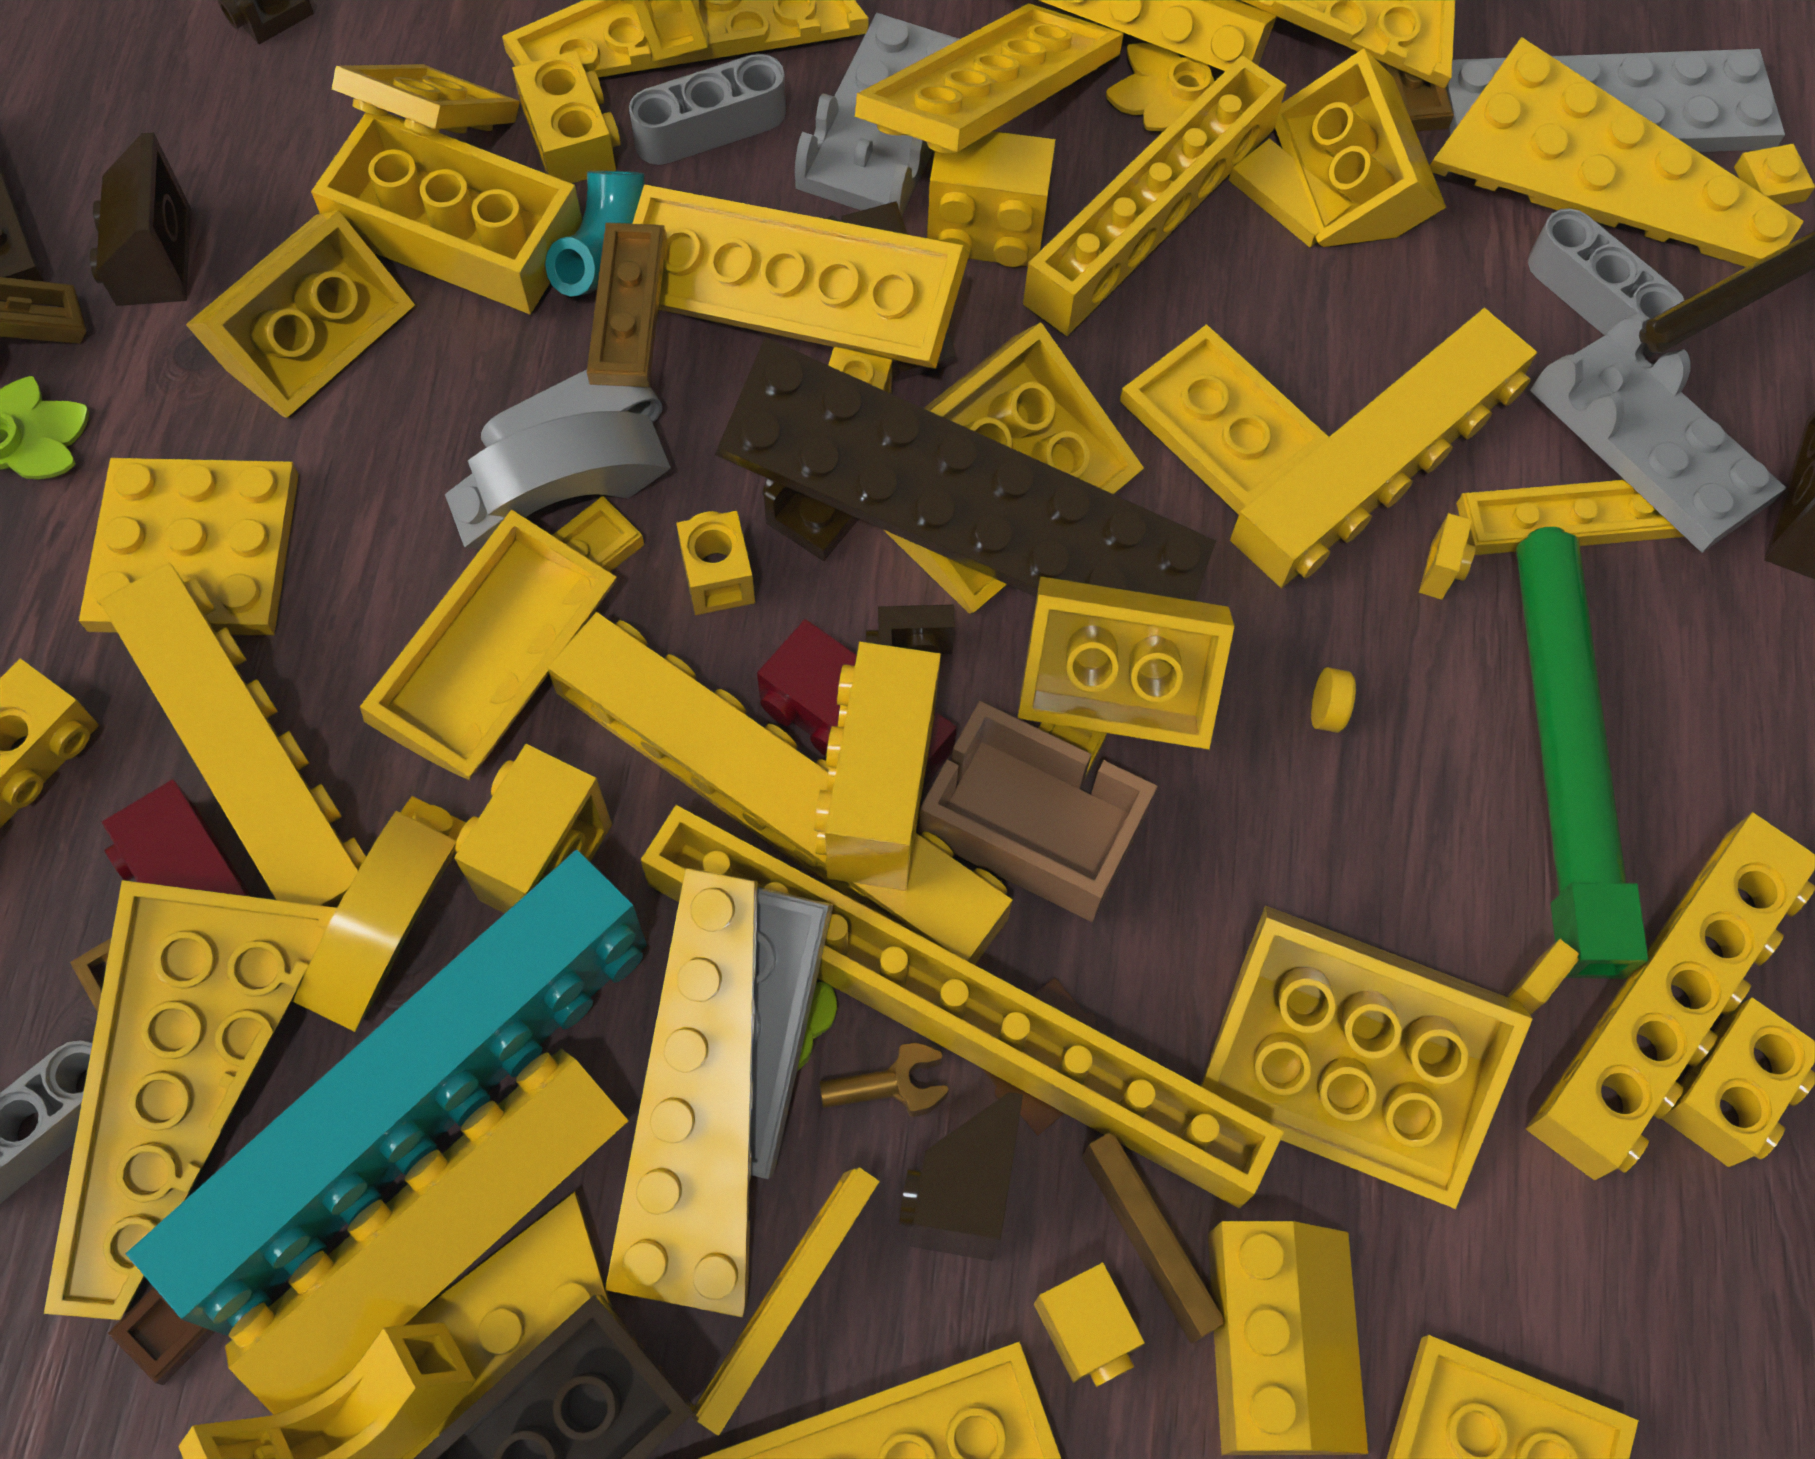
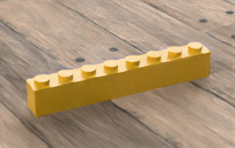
(760, 779)

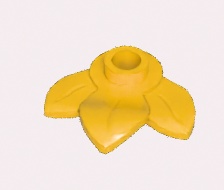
(1160, 85)

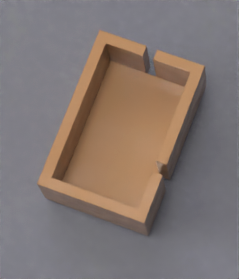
(1026, 815)

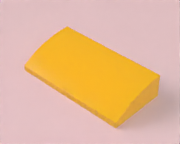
(486, 646)

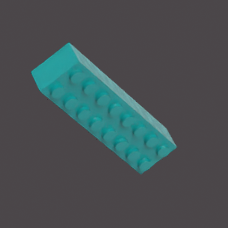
(392, 1098)

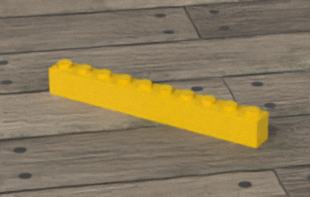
(995, 1023)

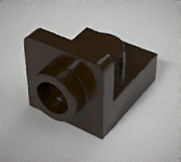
(265, 17)
(805, 520)
(915, 627)

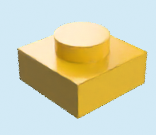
(1776, 174)
(1448, 557)

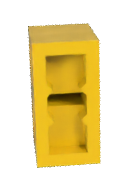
(566, 116)
(1736, 1077)

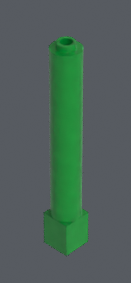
(1595, 904)

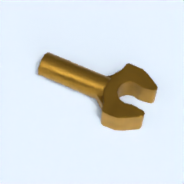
(890, 1083)

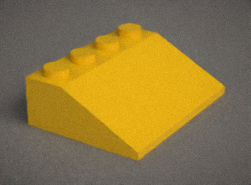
(1042, 408)
(1365, 1055)

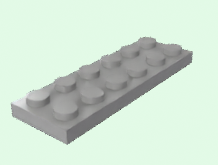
(1698, 96)

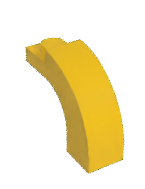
(378, 913)
(375, 1412)

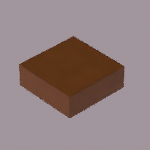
(158, 1337)

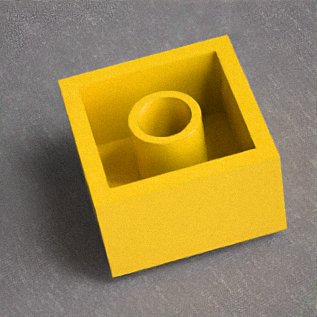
(992, 197)
(530, 827)

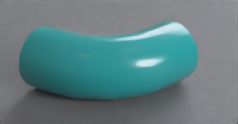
(575, 260)

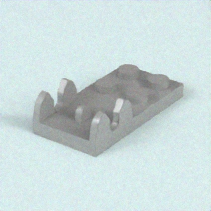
(850, 156)
(1656, 434)

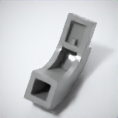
(554, 462)

